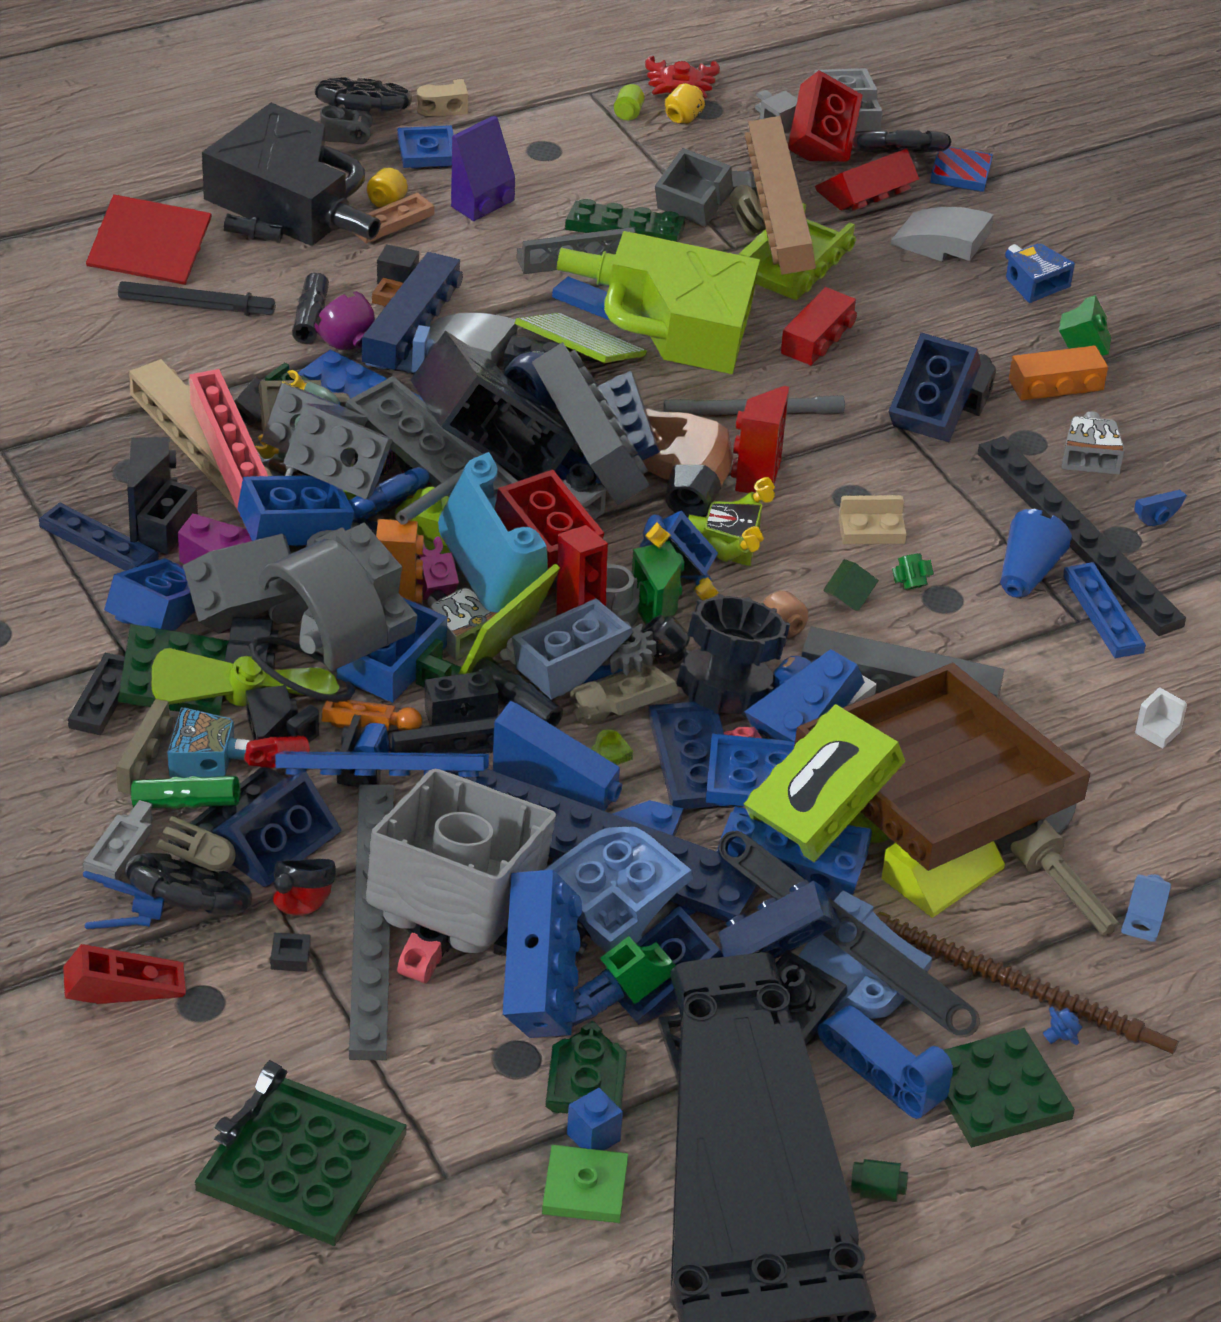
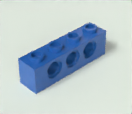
(833, 869)

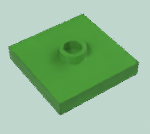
(585, 1184)

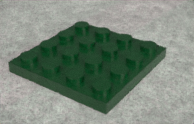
(304, 1161)

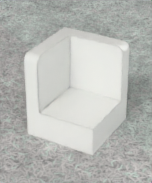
(1161, 717)

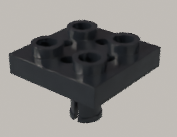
(809, 988)

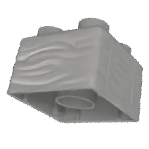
(451, 856)

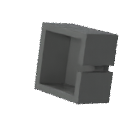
(694, 186)

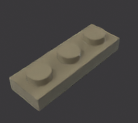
(144, 745)

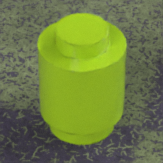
(629, 102)

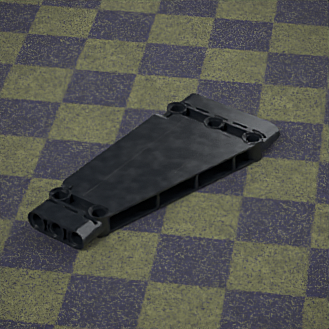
(755, 1160)

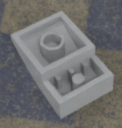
(861, 81)
(944, 232)
(481, 331)

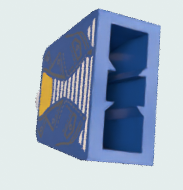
(1038, 271)

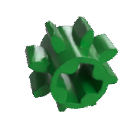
(912, 571)

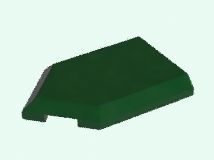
(584, 1065)

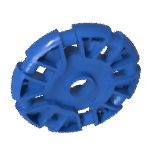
(390, 493)

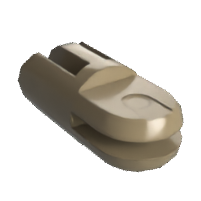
(747, 208)
(204, 849)

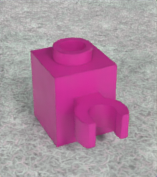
(438, 571)

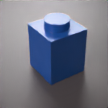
(594, 1121)

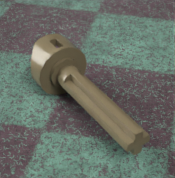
(1043, 851)

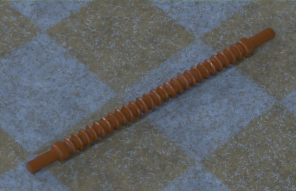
(1134, 1029)

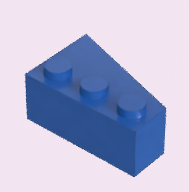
(806, 696)

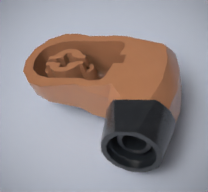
(692, 457)

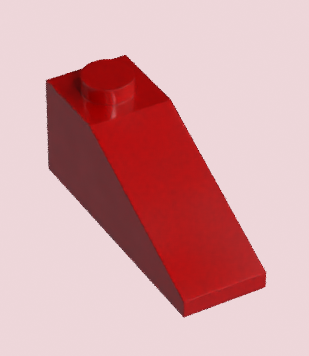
(119, 976)

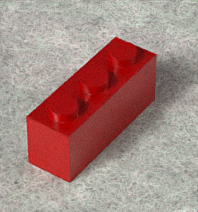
(818, 326)
(582, 568)

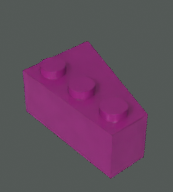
(205, 534)

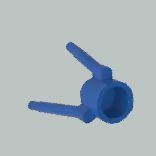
(145, 905)

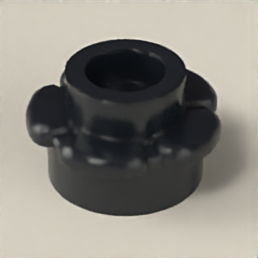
(581, 477)

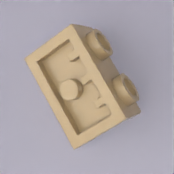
(872, 519)

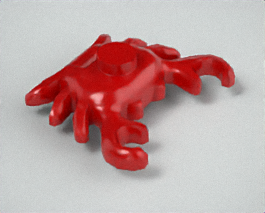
(670, 77)

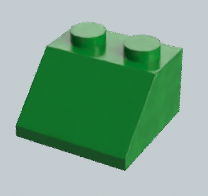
(657, 580)

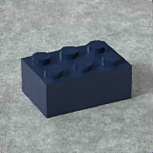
(935, 387)

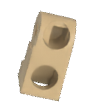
(443, 99)

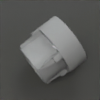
(622, 593)

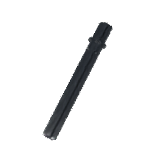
(197, 298)

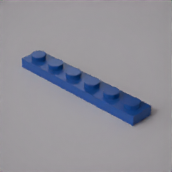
(367, 762)

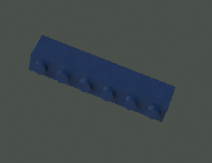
(414, 304)

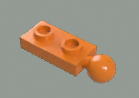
(341, 714)

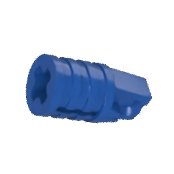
(596, 996)

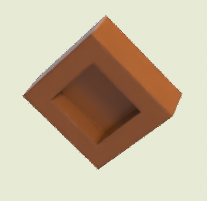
(385, 291)

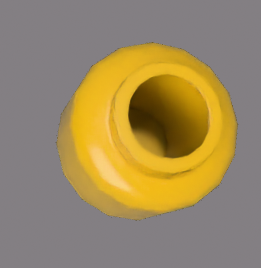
(684, 103)
(386, 187)

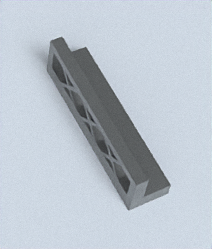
(543, 254)

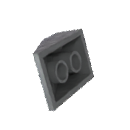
(227, 582)

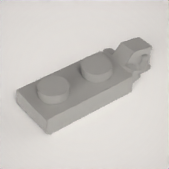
(120, 842)

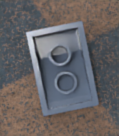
(568, 647)

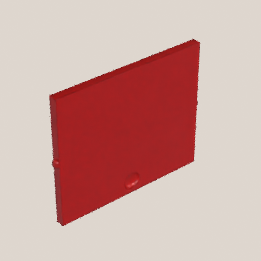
(149, 239)

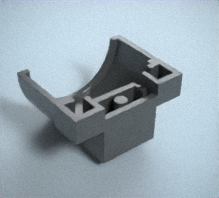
(350, 591)

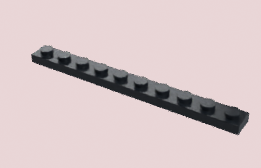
(1086, 540)

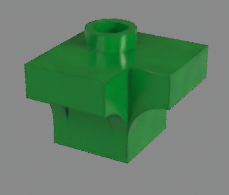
(1086, 326)
(638, 967)

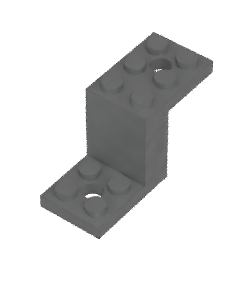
(326, 441)

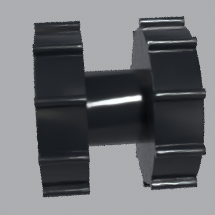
(734, 644)

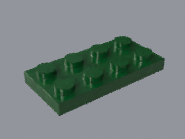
(592, 217)

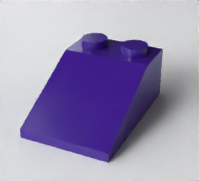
(481, 170)

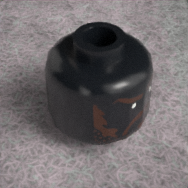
(669, 637)

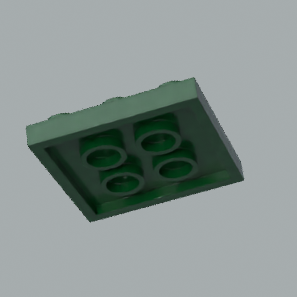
(141, 650)
(1003, 1089)

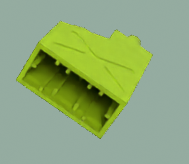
(686, 296)

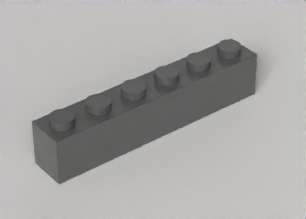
(893, 664)

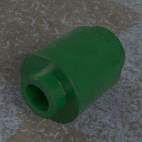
(879, 1180)

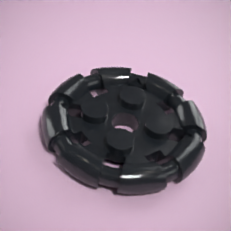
(363, 94)
(896, 141)
(188, 884)

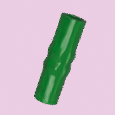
(187, 792)

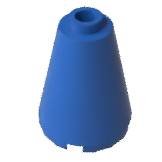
(1032, 550)

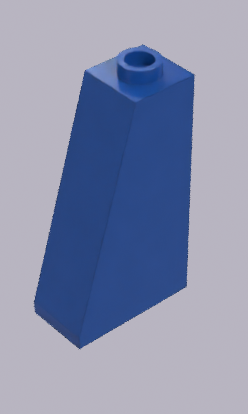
(552, 760)

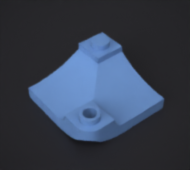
(621, 882)
(864, 988)

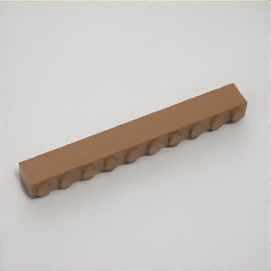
(779, 196)

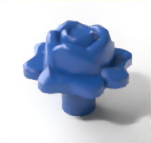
(1063, 1025)

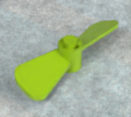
(191, 677)

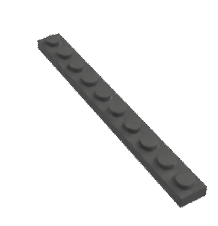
(370, 939)

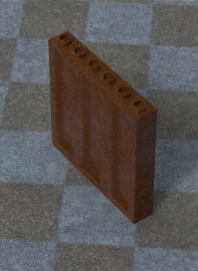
(967, 770)

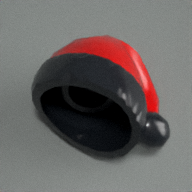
(303, 885)

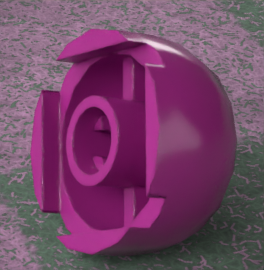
(345, 321)

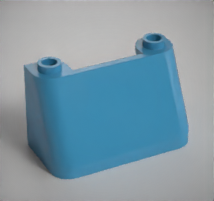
(490, 557)

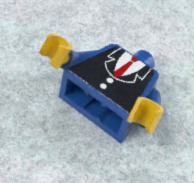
(690, 543)

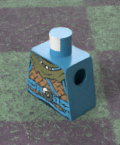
(203, 745)

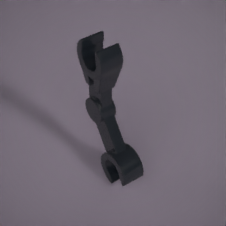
(269, 1080)

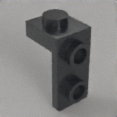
(348, 741)

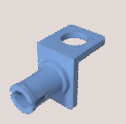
(1147, 906)

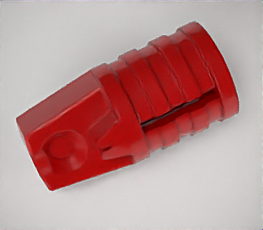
(263, 751)

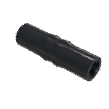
(309, 307)
(515, 689)

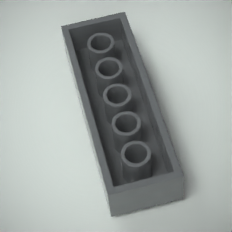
(592, 422)

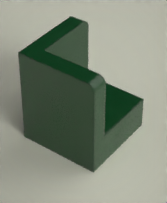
(851, 584)
(432, 665)

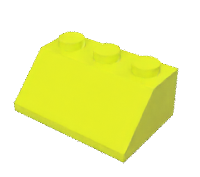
(943, 885)

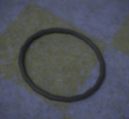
(279, 641)

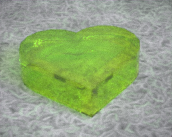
(612, 747)

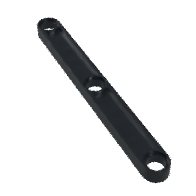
(866, 947)

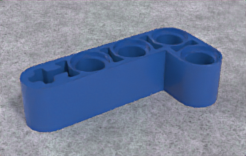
(906, 1080)

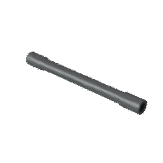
(817, 405)

